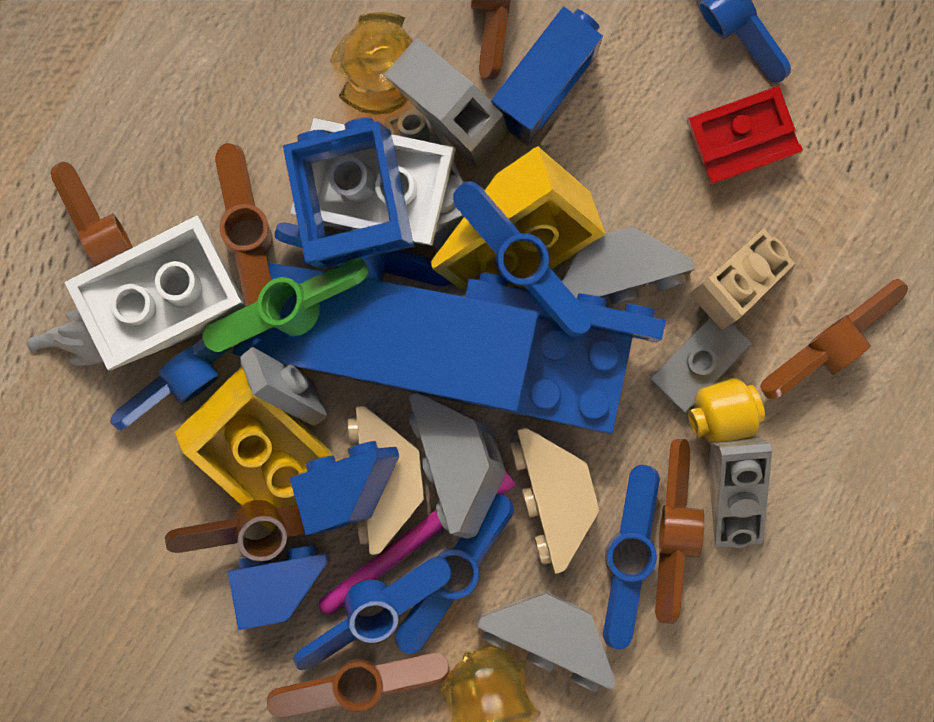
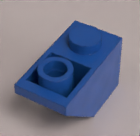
(344, 490)
(274, 590)

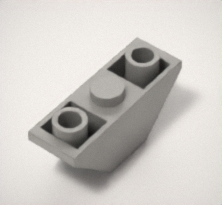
(449, 102)
(624, 263)
(459, 461)
(739, 491)
(553, 634)

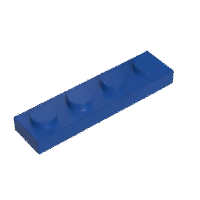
(634, 321)

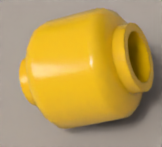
(727, 411)

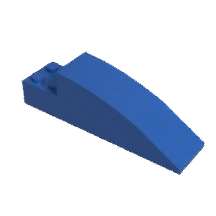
(455, 351)

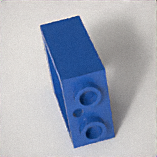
(548, 73)
(359, 243)

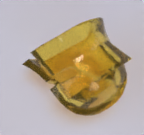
(366, 57)
(488, 689)

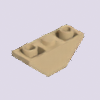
(743, 279)
(404, 488)
(558, 494)

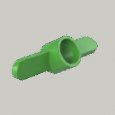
(267, 310)

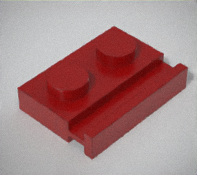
(744, 135)

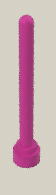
(393, 555)

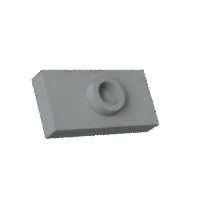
(699, 362)
(283, 386)

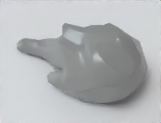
(69, 337)

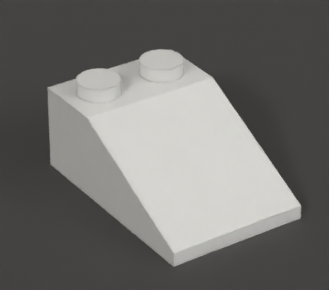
(353, 190)
(155, 294)

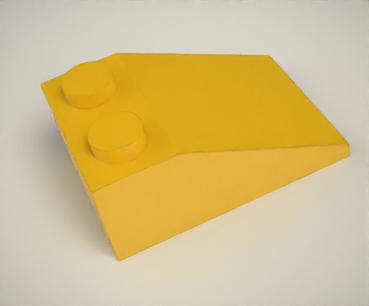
(539, 202)
(249, 445)

